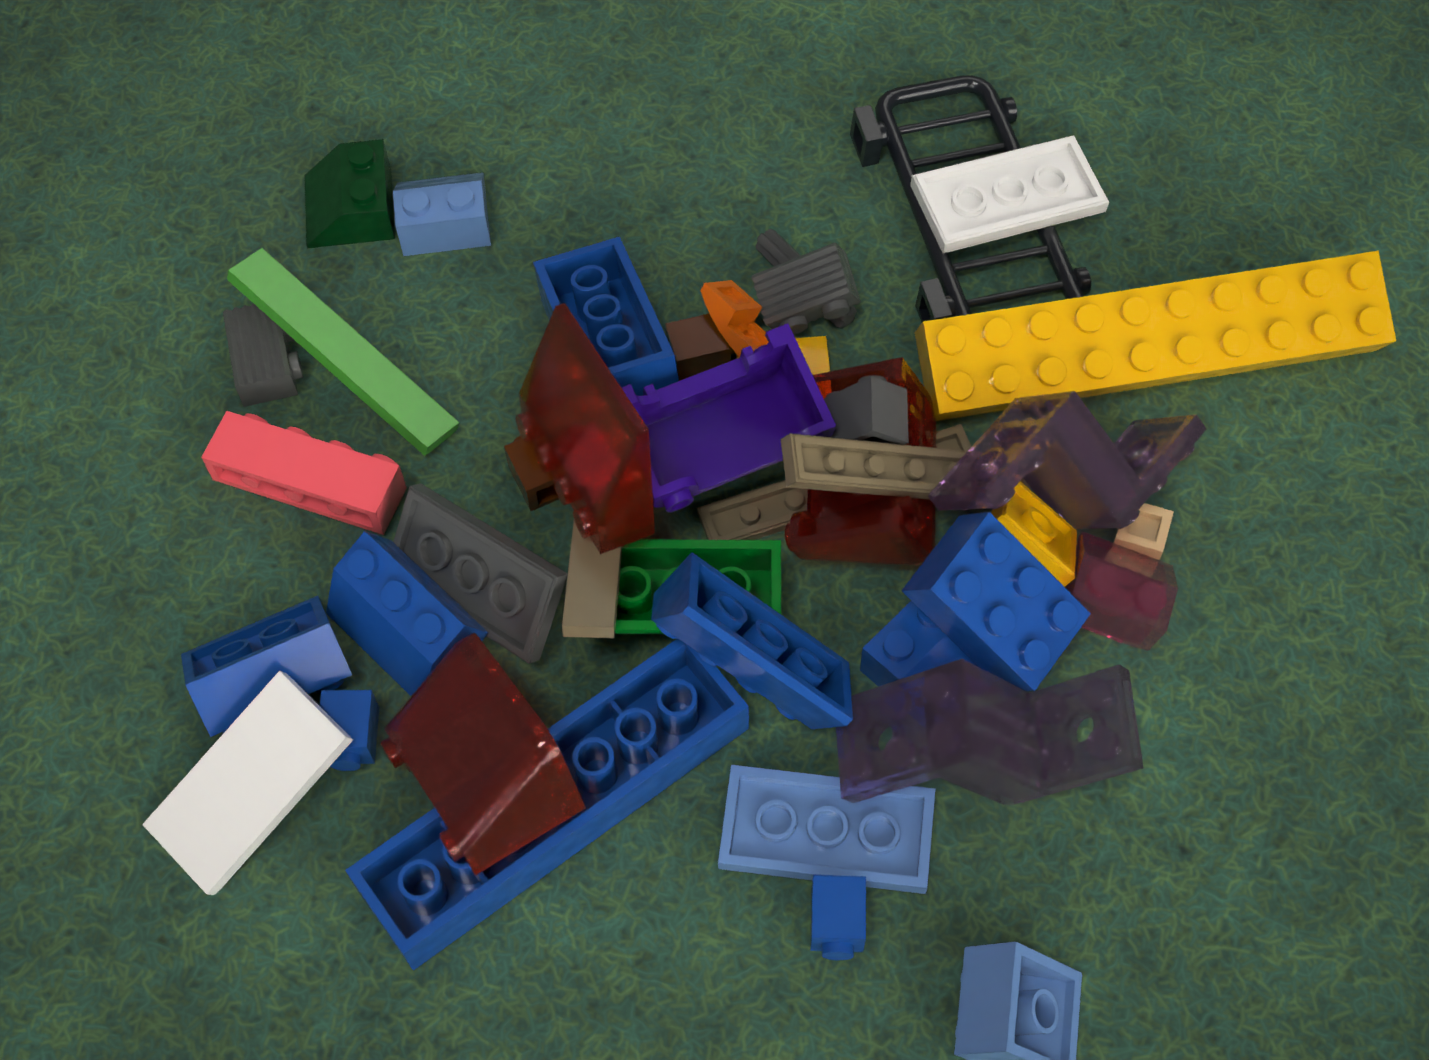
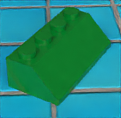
(650, 562)

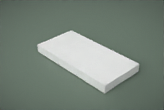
(1008, 194)
(247, 783)

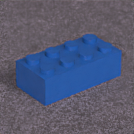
(612, 311)

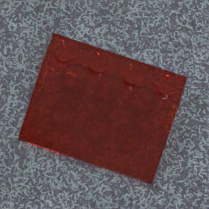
(587, 436)

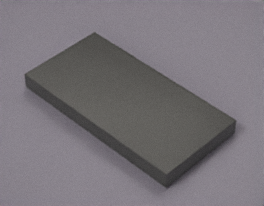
(482, 570)

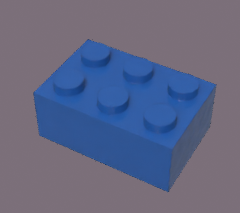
(996, 601)

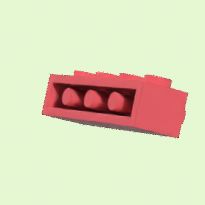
(305, 471)

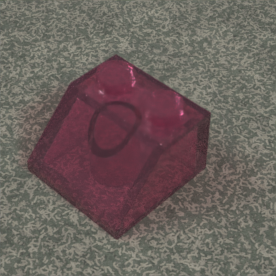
(1123, 591)

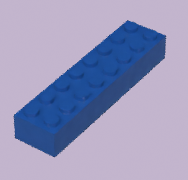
(620, 755)

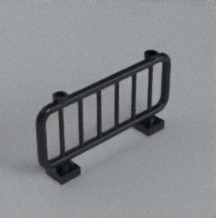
(872, 134)

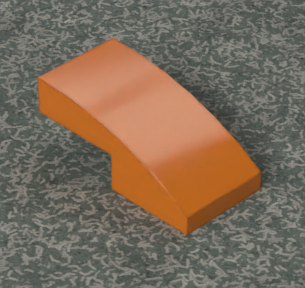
(734, 314)

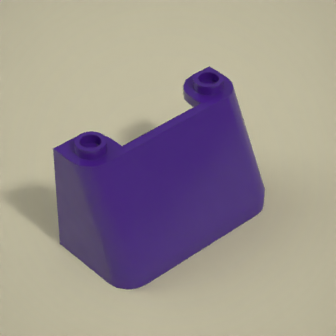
(729, 419)

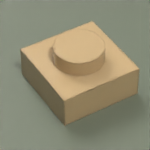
(1147, 532)

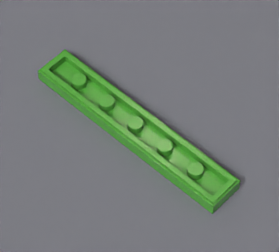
(343, 351)

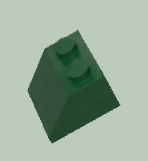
(350, 196)

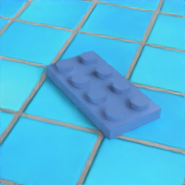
(803, 829)

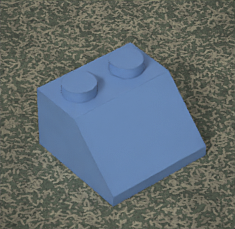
(441, 214)
(1016, 1005)

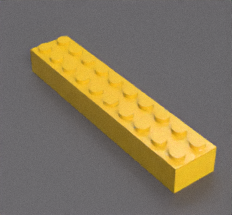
(1156, 334)

